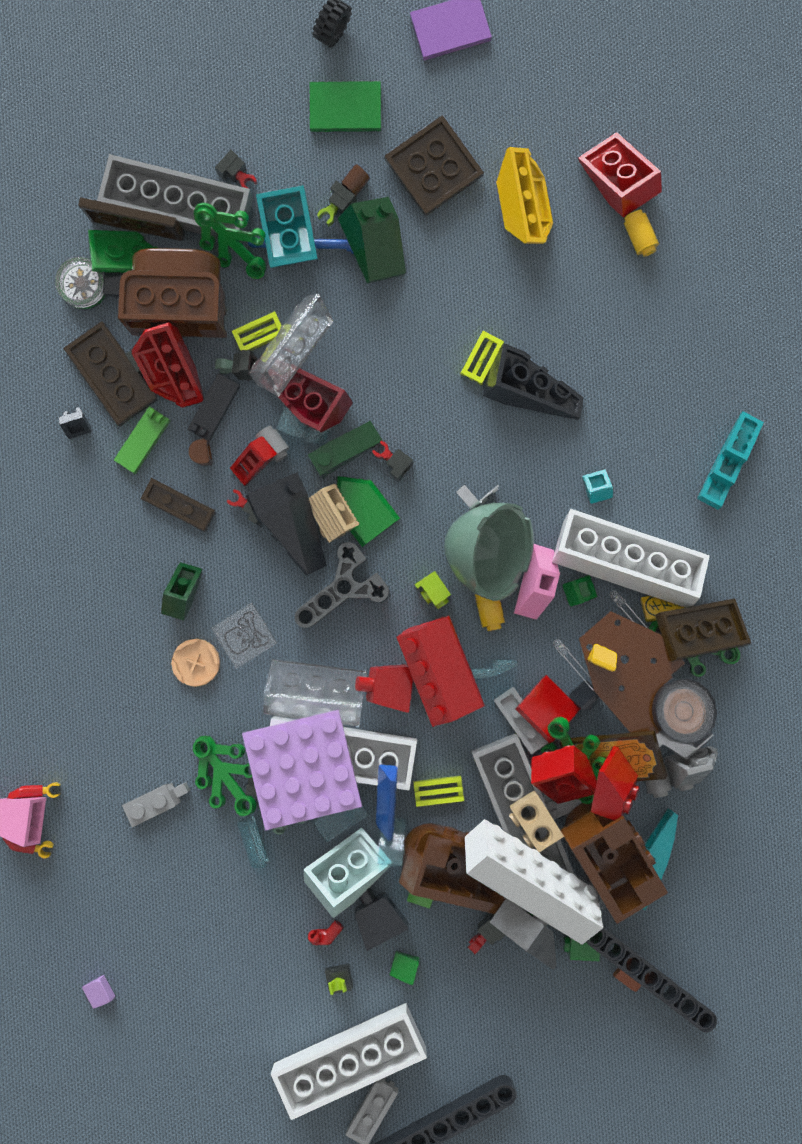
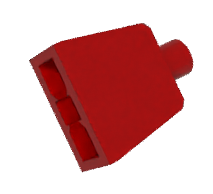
(387, 686)

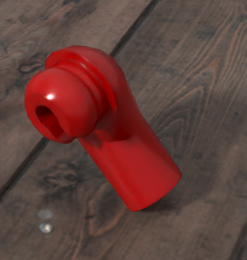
(325, 936)

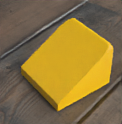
(603, 657)

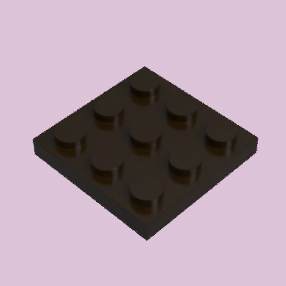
(433, 165)

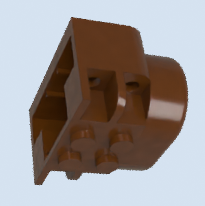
(173, 289)
(613, 861)
(437, 869)

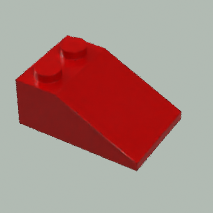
(621, 174)

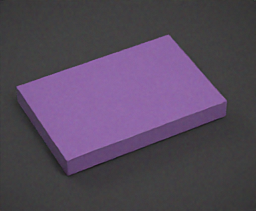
(450, 27)

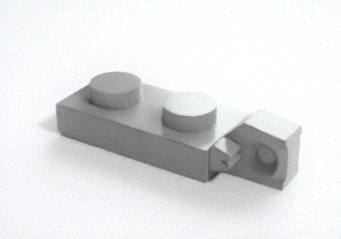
(154, 802)

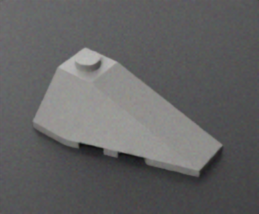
(686, 773)

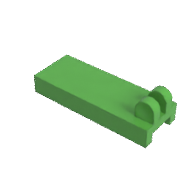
(142, 440)

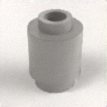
(276, 441)
(659, 787)

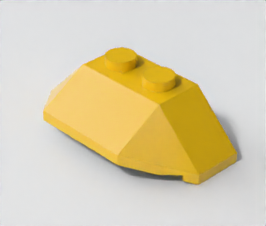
(524, 197)

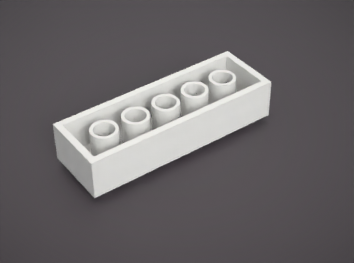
(631, 559)
(374, 749)
(532, 882)
(348, 1061)

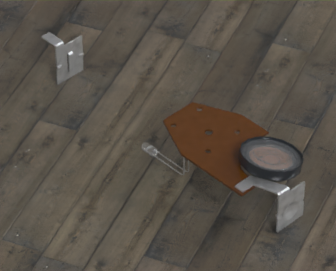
(681, 709)

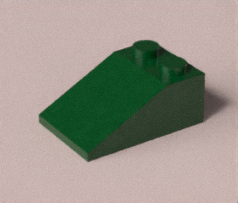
(374, 238)

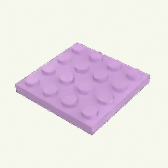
(302, 769)

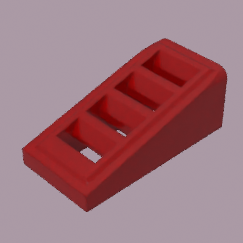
(253, 459)

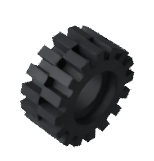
(332, 22)

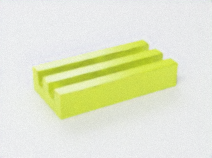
(254, 324)
(472, 376)
(441, 800)

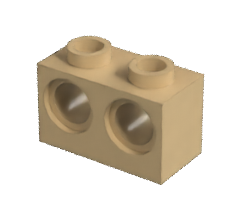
(539, 819)

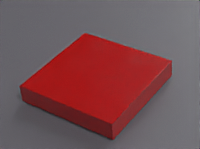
(544, 704)

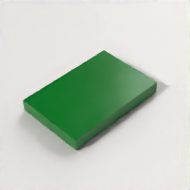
(345, 106)

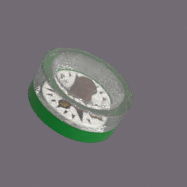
(79, 284)

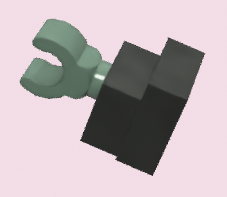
(239, 366)

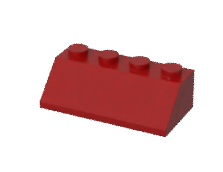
(440, 671)

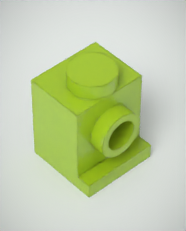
(434, 590)

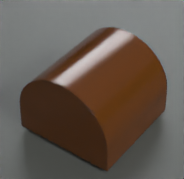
(355, 180)
(201, 452)

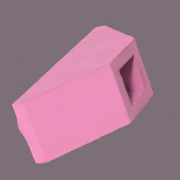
(538, 583)

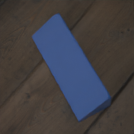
(386, 799)

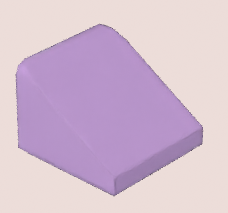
(98, 992)

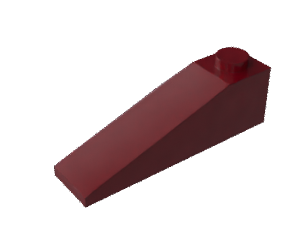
(315, 401)

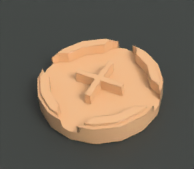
(195, 662)

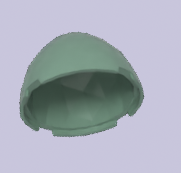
(490, 549)

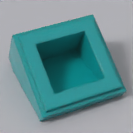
(598, 486)

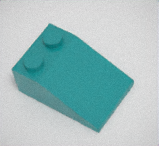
(287, 226)

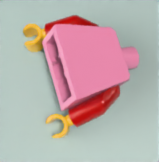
(23, 819)

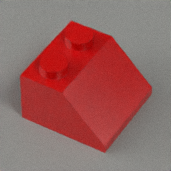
(563, 774)
(615, 786)

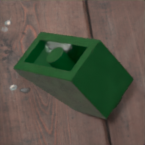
(181, 591)

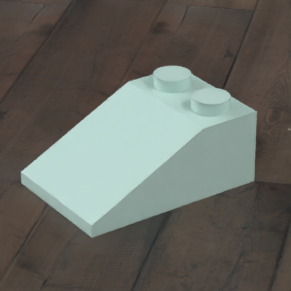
(344, 872)

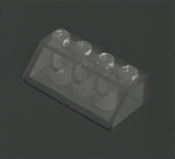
(292, 345)
(312, 689)

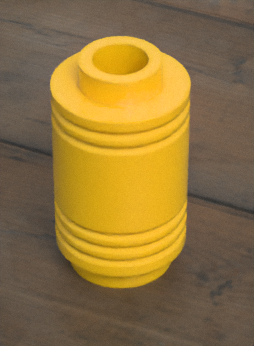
(641, 233)
(490, 613)

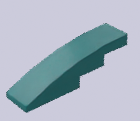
(730, 460)
(661, 841)

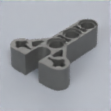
(344, 572)

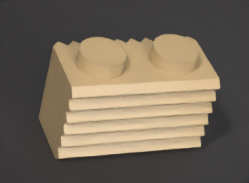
(332, 513)

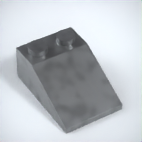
(526, 931)

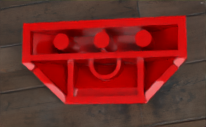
(168, 365)

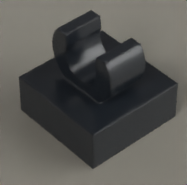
(74, 424)

